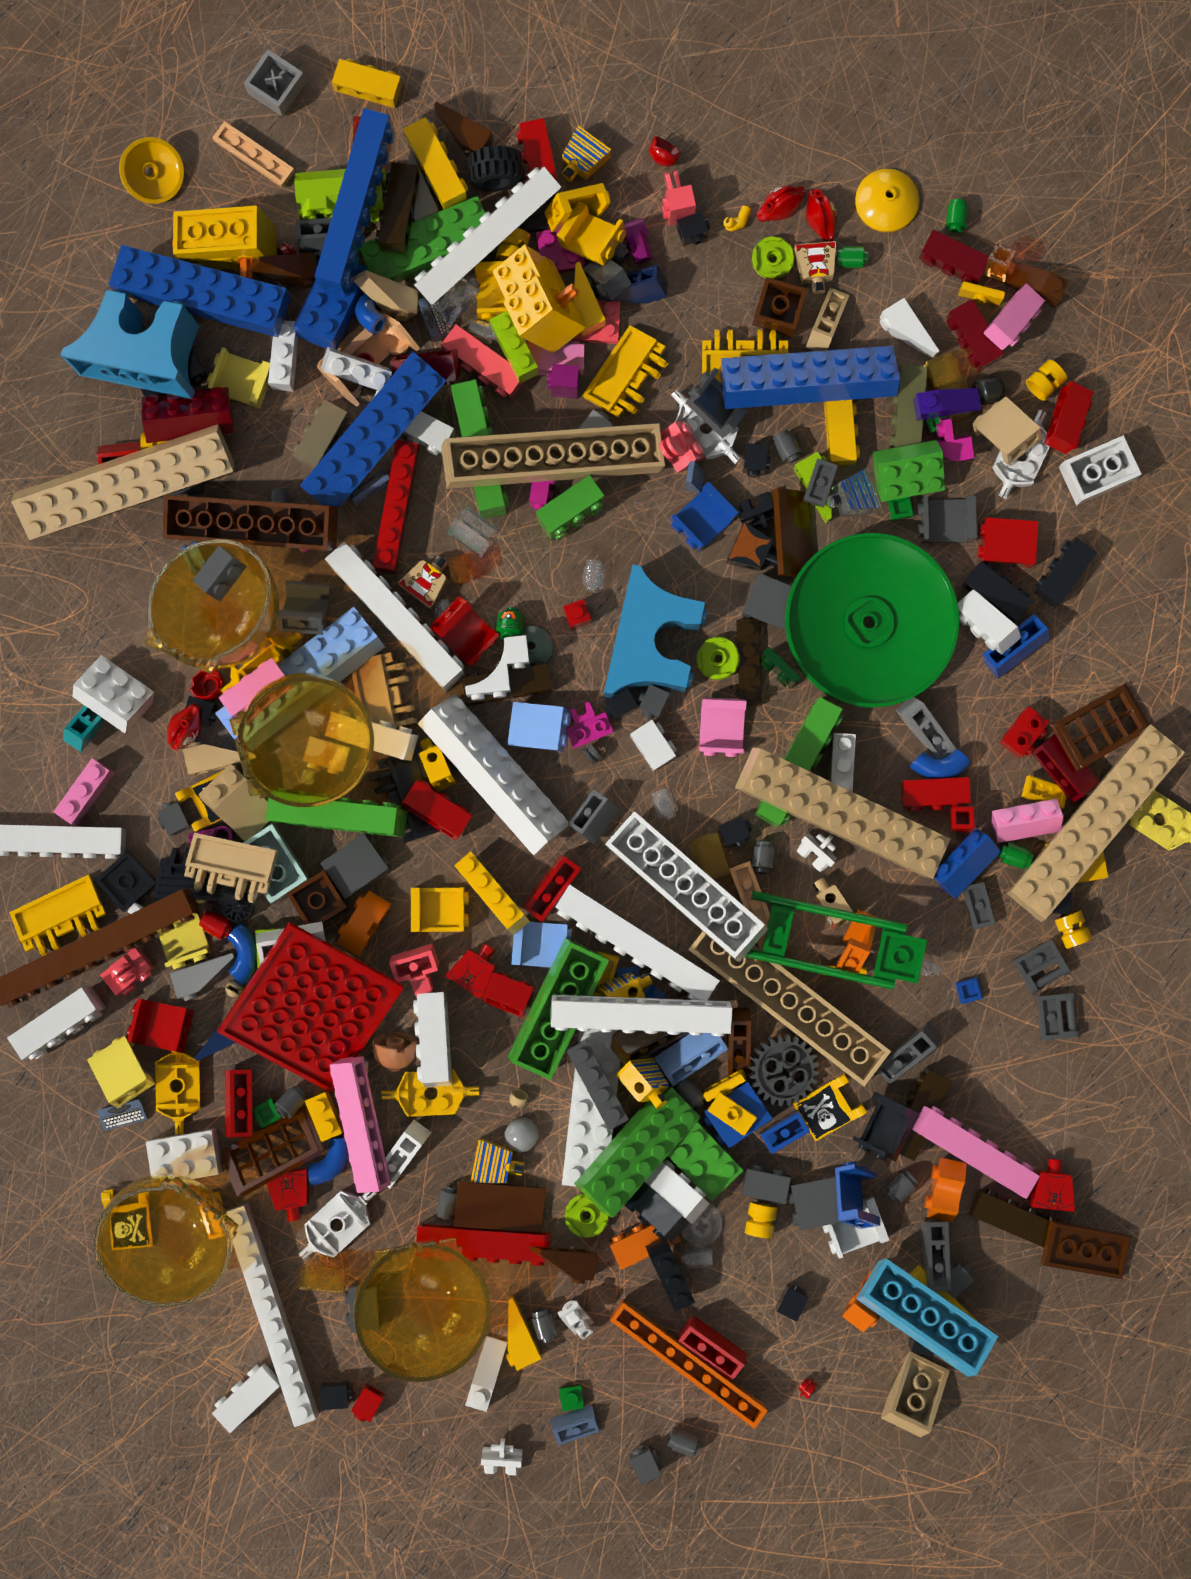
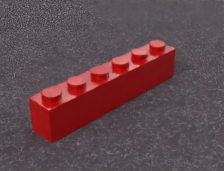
(396, 507)
(488, 1242)

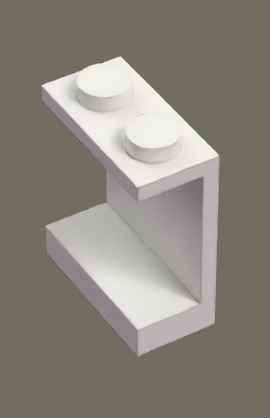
(849, 1238)

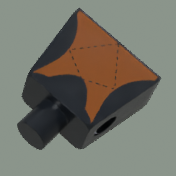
(751, 549)

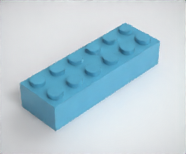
(927, 1317)

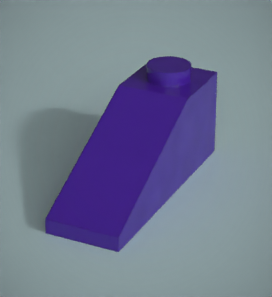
(946, 402)

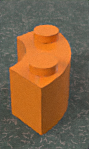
(363, 923)
(945, 1190)
(858, 1313)

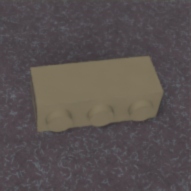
(320, 434)

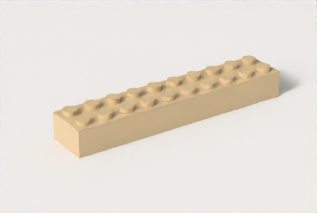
(552, 455)
(123, 482)
(842, 812)
(1095, 823)
(797, 1009)

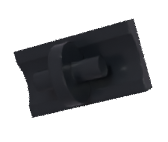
(749, 513)

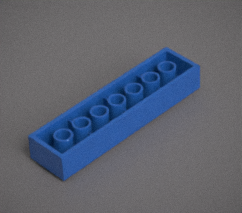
(355, 201)
(201, 289)
(809, 377)
(373, 432)

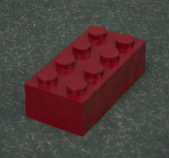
(175, 416)

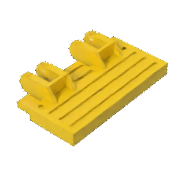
(712, 358)
(625, 368)
(54, 914)

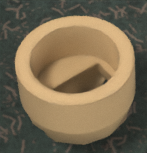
(236, 984)
(518, 1097)

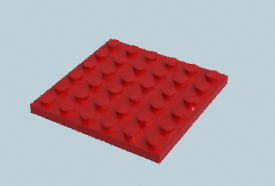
(309, 1006)

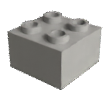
(275, 83)

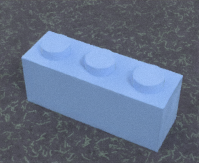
(689, 1055)

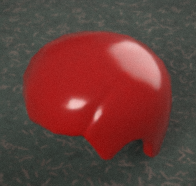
(663, 152)
(207, 686)

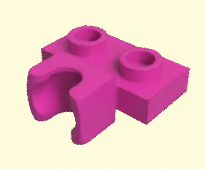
(587, 726)

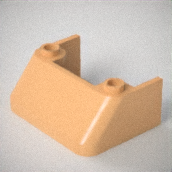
(390, 340)

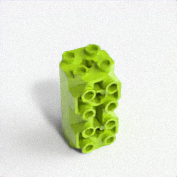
(319, 191)

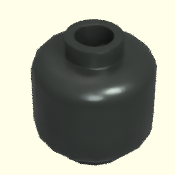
(989, 389)

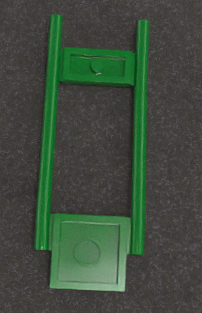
(896, 958)

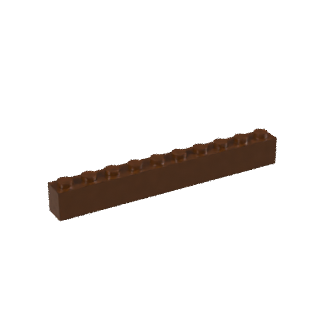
(97, 946)

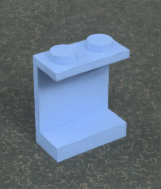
(539, 726)
(538, 943)

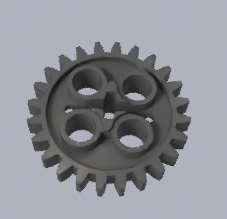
(776, 1051)

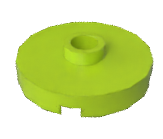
(777, 248)
(718, 647)
(578, 1224)

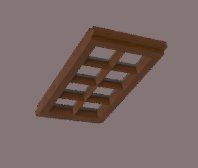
(1069, 744)
(234, 1170)

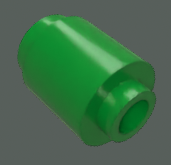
(957, 215)
(852, 257)
(1016, 855)

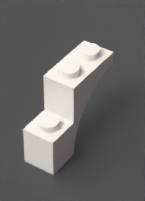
(498, 682)

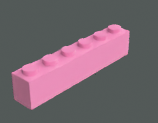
(360, 1124)
(976, 1152)

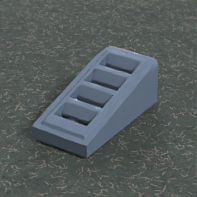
(694, 478)

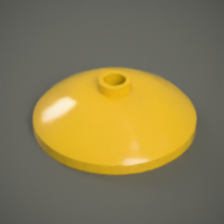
(165, 166)
(882, 212)

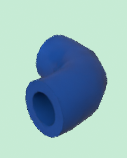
(368, 315)
(941, 768)
(246, 953)
(332, 1164)

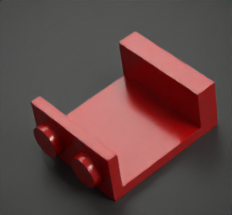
(1008, 541)
(464, 631)
(160, 1025)

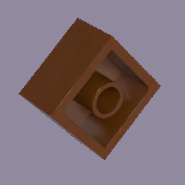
(779, 306)
(317, 899)

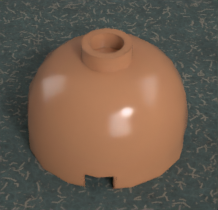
(394, 1051)

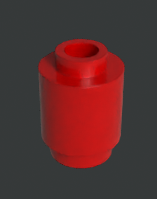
(216, 924)

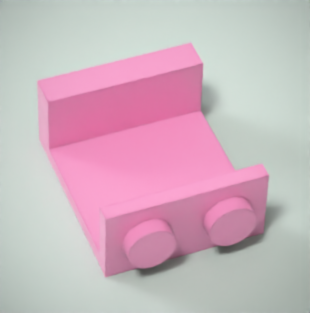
(722, 726)

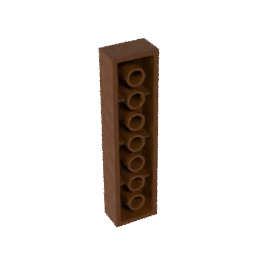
(250, 522)

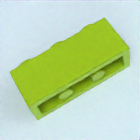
(514, 347)

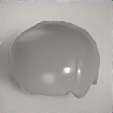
(521, 1134)

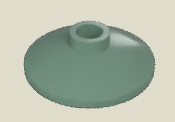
(543, 644)

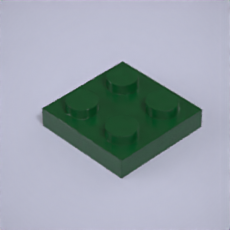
(774, 663)

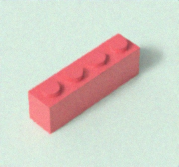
(483, 362)

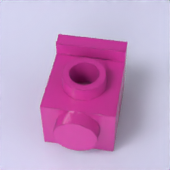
(541, 494)

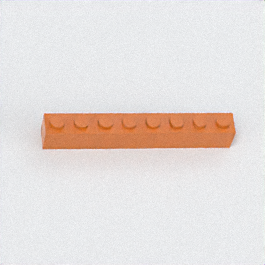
(689, 1365)

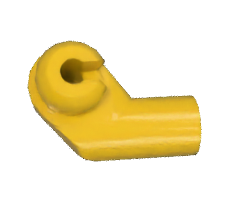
(739, 222)

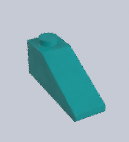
(82, 728)

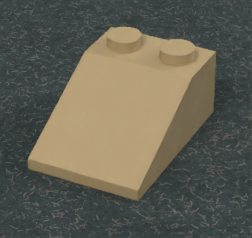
(231, 802)
(916, 1395)

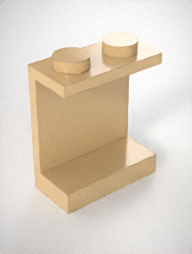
(1008, 429)

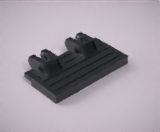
(403, 775)
(172, 879)

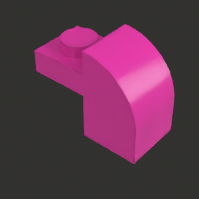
(953, 447)

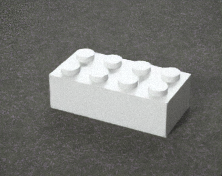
(56, 1023)
(434, 1039)

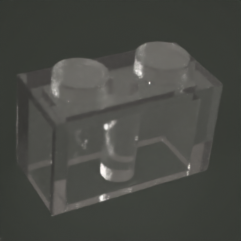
(473, 531)

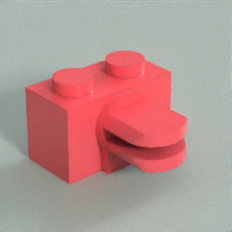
(677, 201)
(680, 446)
(416, 967)
(127, 972)

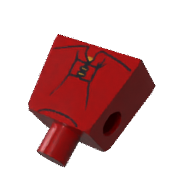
(473, 970)
(1053, 1189)
(290, 1192)

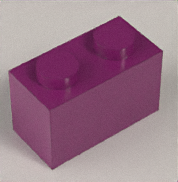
(563, 381)

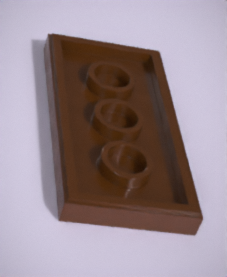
(791, 531)
(499, 1207)
(1085, 1249)

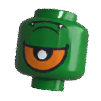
(510, 623)

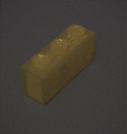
(944, 374)

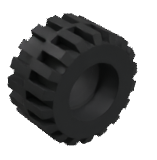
(495, 168)

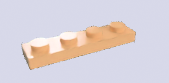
(253, 154)
(745, 883)

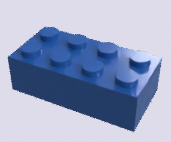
(327, 314)

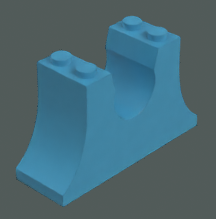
(147, 360)
(643, 616)

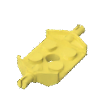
(1175, 828)

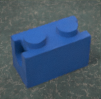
(784, 1132)

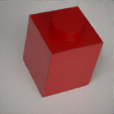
(577, 614)
(961, 819)
(367, 1403)

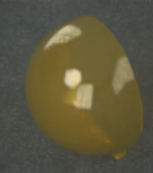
(199, 627)
(303, 740)
(164, 1240)
(421, 1310)

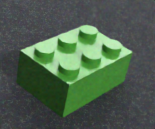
(908, 470)
(571, 508)
(705, 1161)

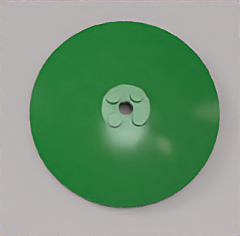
(911, 614)

